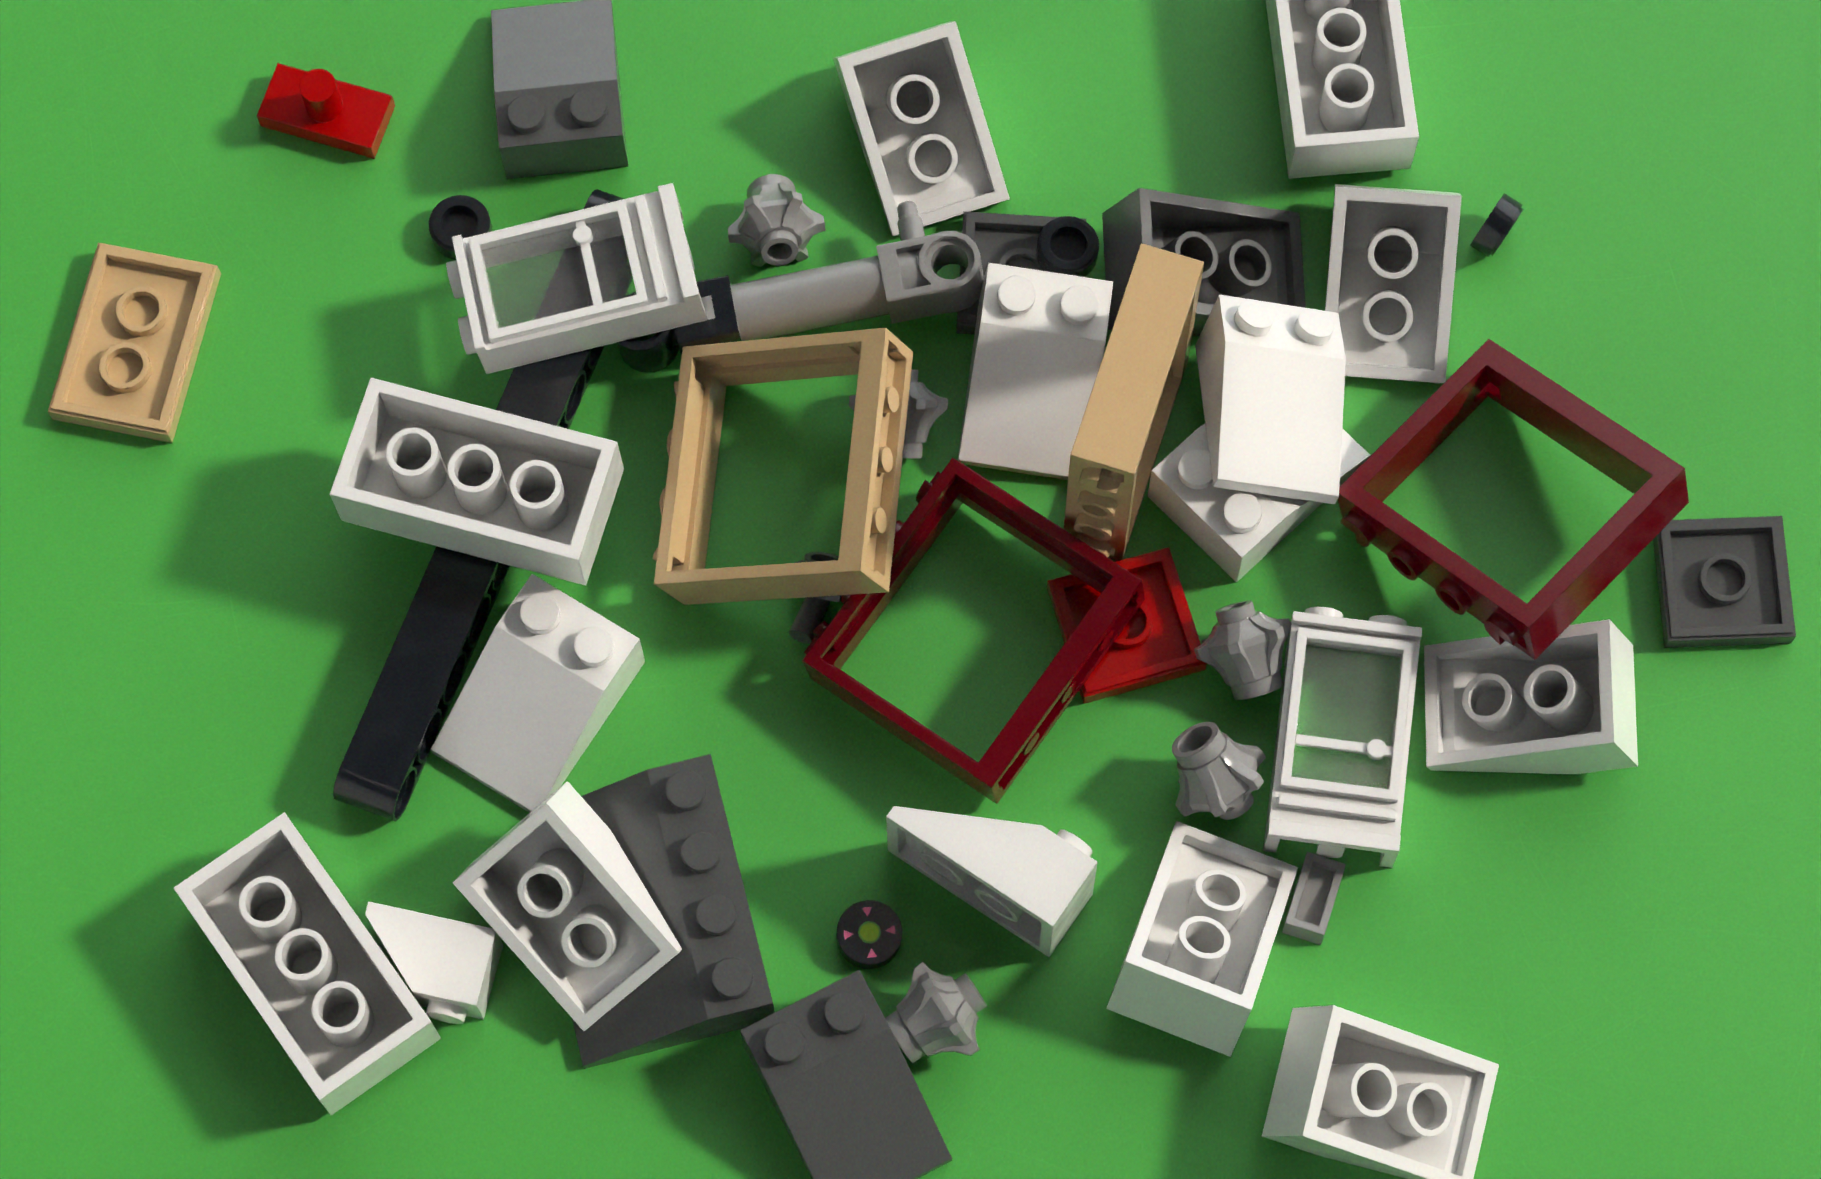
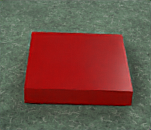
(1155, 641)

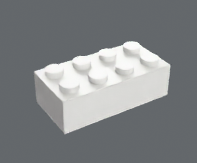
(1342, 86)
(477, 481)
(307, 963)

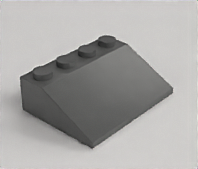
(684, 854)

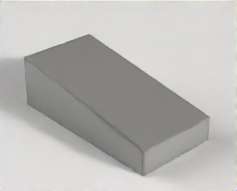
(1314, 898)

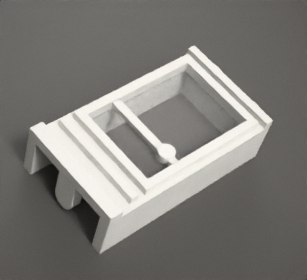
(575, 281)
(1343, 733)

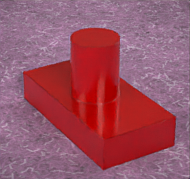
(326, 110)

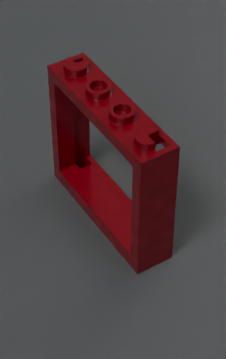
(1496, 373)
(1055, 689)

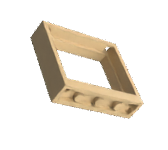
(1132, 400)
(872, 474)

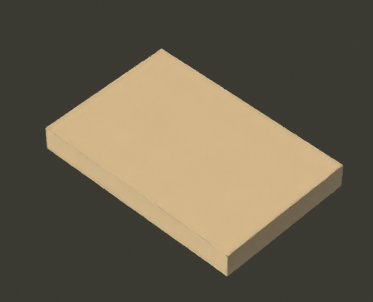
(134, 342)

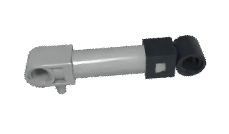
(894, 283)

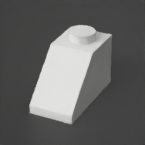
(441, 960)

